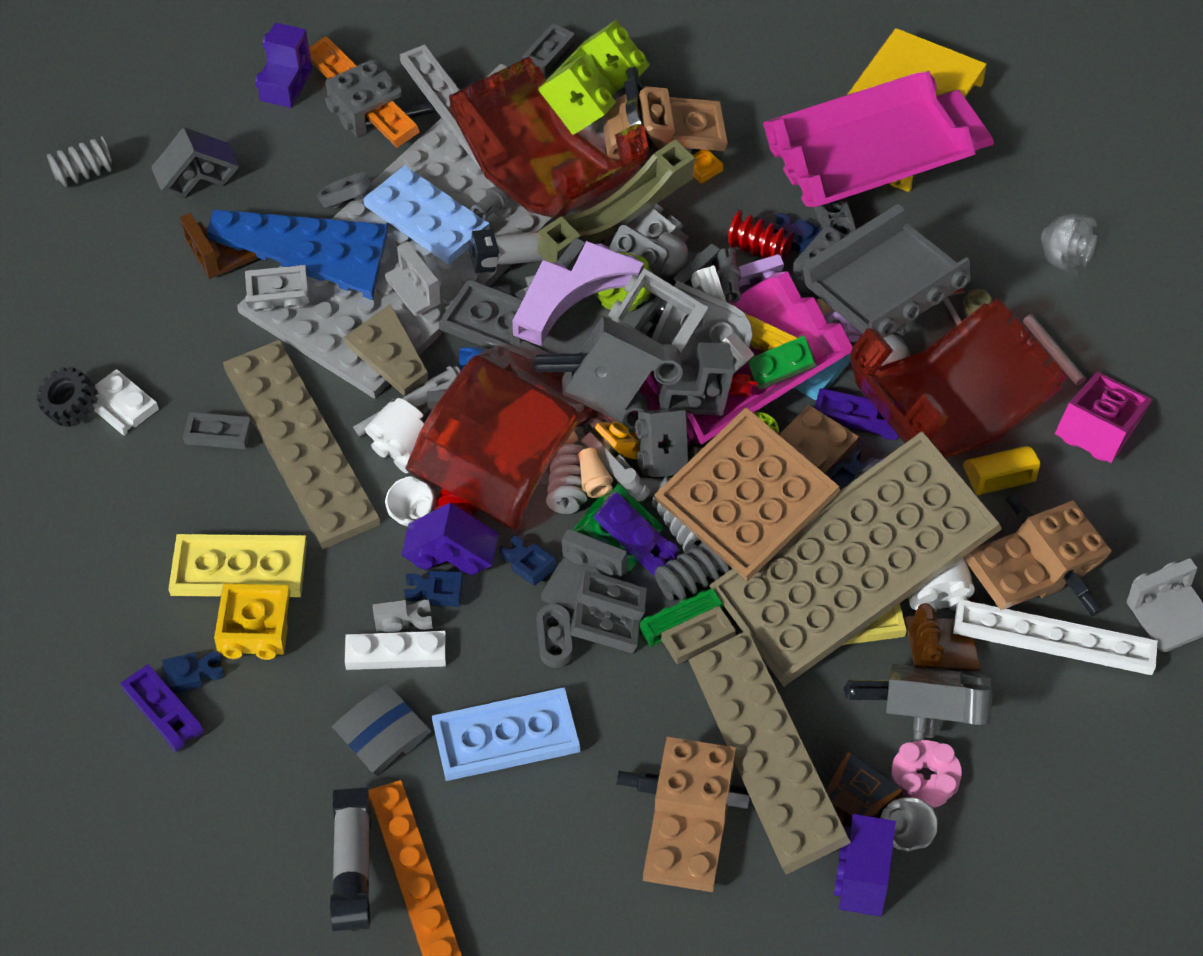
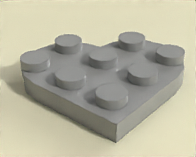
(717, 323)

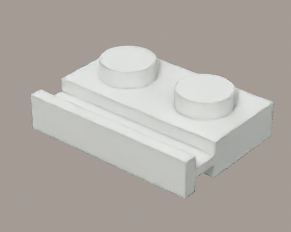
(122, 402)

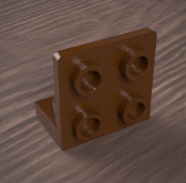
(212, 256)

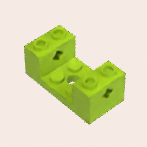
(589, 78)

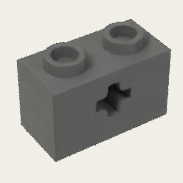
(665, 426)

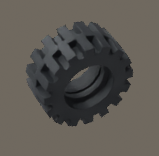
(78, 404)

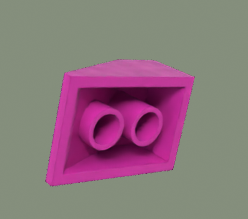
(1102, 417)

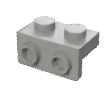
(414, 280)
(277, 288)

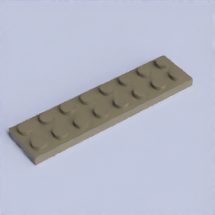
(301, 445)
(769, 753)

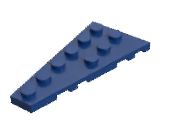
(329, 248)

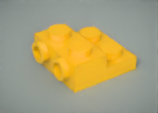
(252, 620)

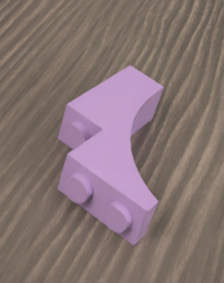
(558, 288)

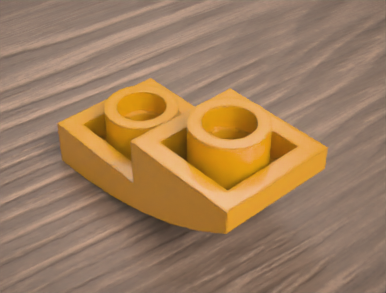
(620, 438)

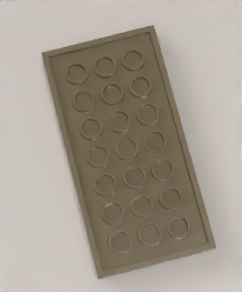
(858, 558)

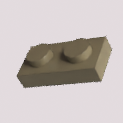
(698, 635)

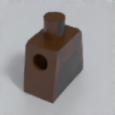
(860, 790)

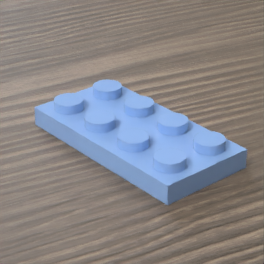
(425, 214)
(505, 734)

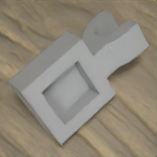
(396, 616)

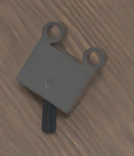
(613, 369)
(929, 696)

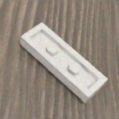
(395, 650)

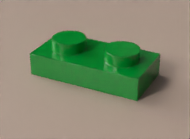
(782, 362)

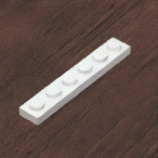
(1055, 637)

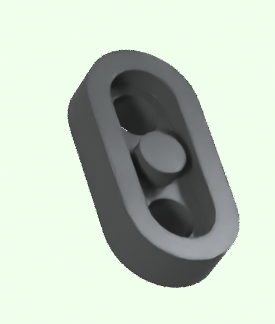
(339, 191)
(554, 638)

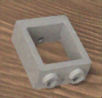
(668, 293)

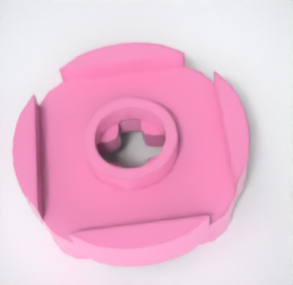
(929, 755)

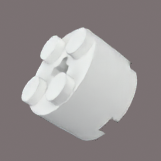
(395, 431)
(945, 588)

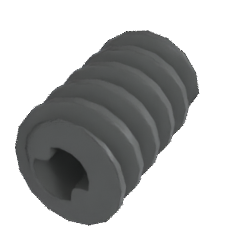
(688, 570)

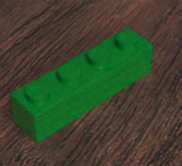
(669, 617)

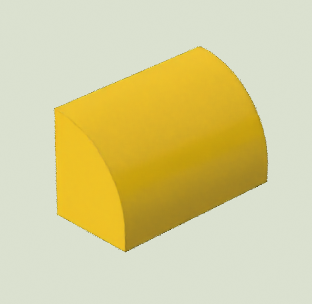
(1002, 470)

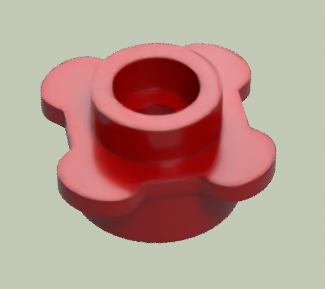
(742, 385)

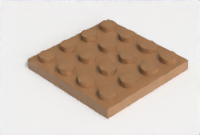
(747, 493)

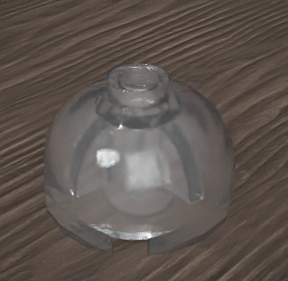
(1069, 241)

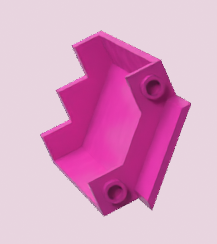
(874, 137)
(780, 306)

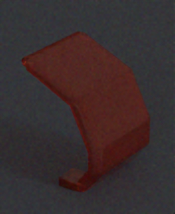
(530, 149)
(964, 386)
(496, 434)

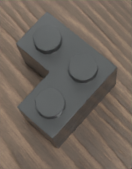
(193, 158)
(704, 385)

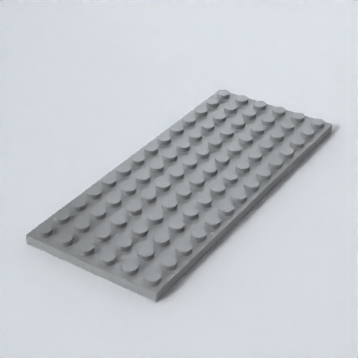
(334, 312)

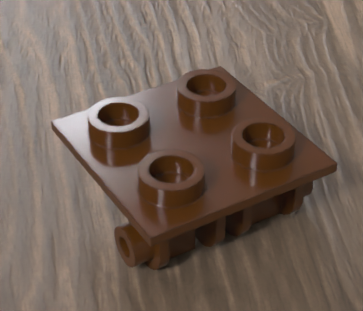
(936, 645)

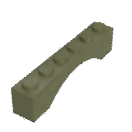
(656, 180)

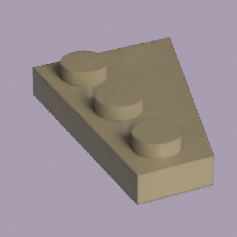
(388, 351)

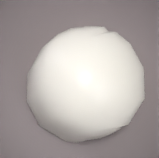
(410, 500)

